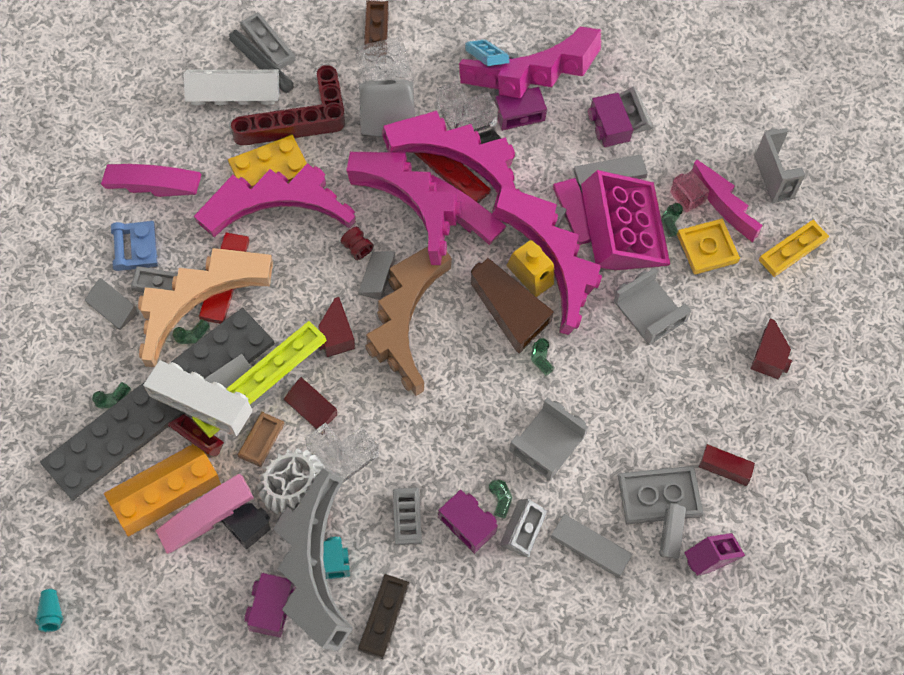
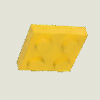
(708, 246)

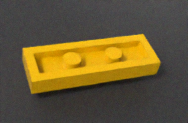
(793, 248)

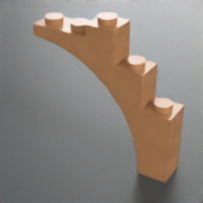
(391, 341)

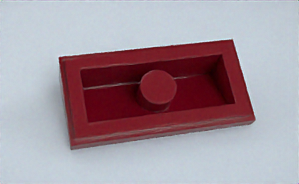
(310, 404)
(188, 429)
(727, 465)

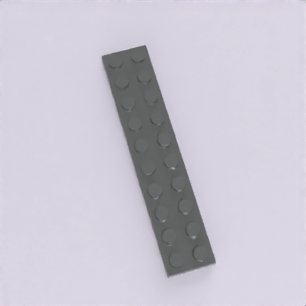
(139, 417)

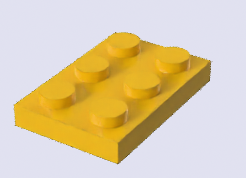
(279, 156)

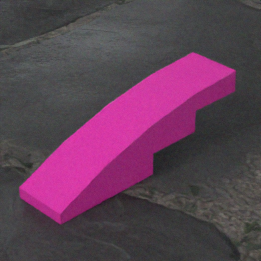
(156, 179)
(726, 203)
(473, 216)

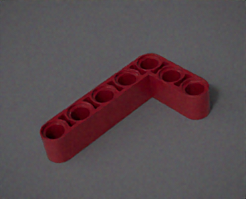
(299, 118)

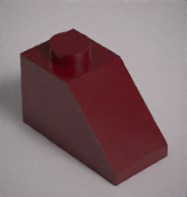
(336, 330)
(772, 352)

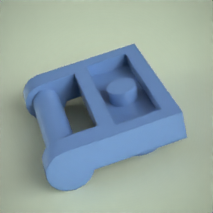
(142, 245)

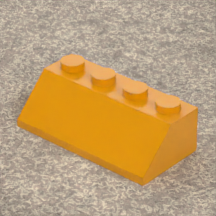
(162, 489)

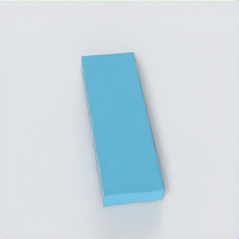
(486, 52)

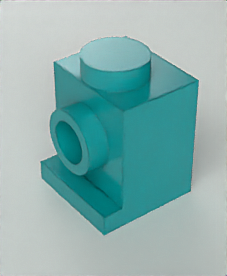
(335, 558)

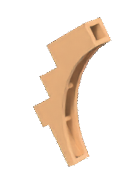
(166, 307)

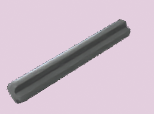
(259, 58)

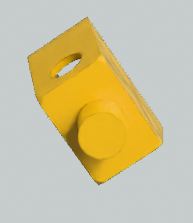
(530, 264)

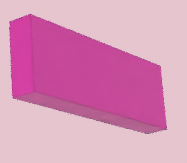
(572, 199)

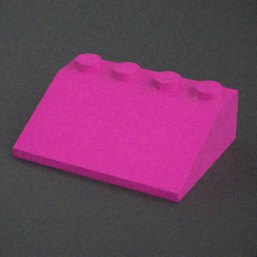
(624, 222)

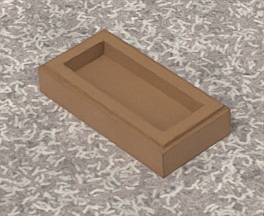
(261, 439)

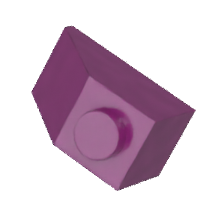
(713, 553)

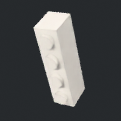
(231, 86)
(198, 397)

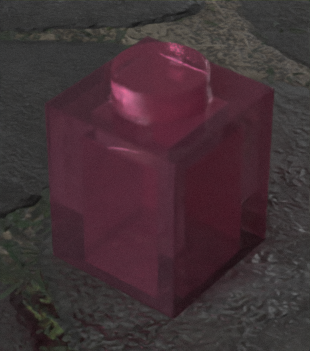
(689, 191)

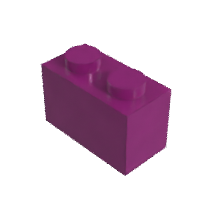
(521, 112)
(610, 120)
(468, 520)
(266, 613)

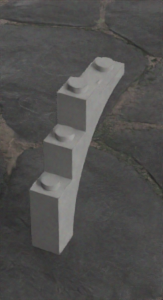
(303, 565)

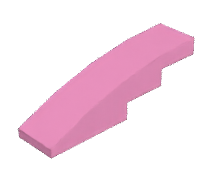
(204, 513)

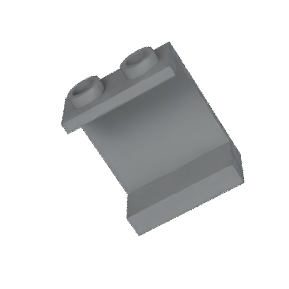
(779, 183)
(650, 307)
(549, 439)

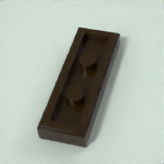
(383, 616)

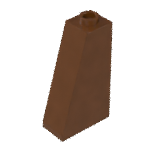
(510, 304)

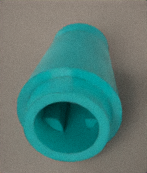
(49, 611)

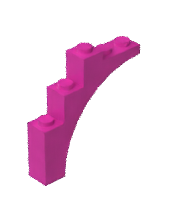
(542, 68)
(429, 135)
(394, 175)
(305, 191)
(537, 222)

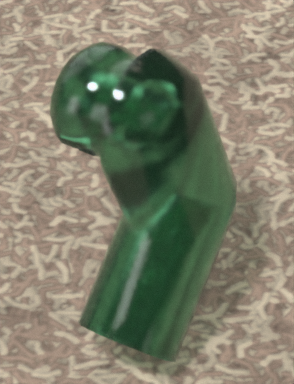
(669, 218)
(190, 336)
(539, 356)
(108, 400)
(503, 495)

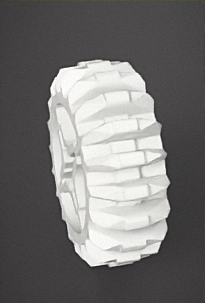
(288, 476)

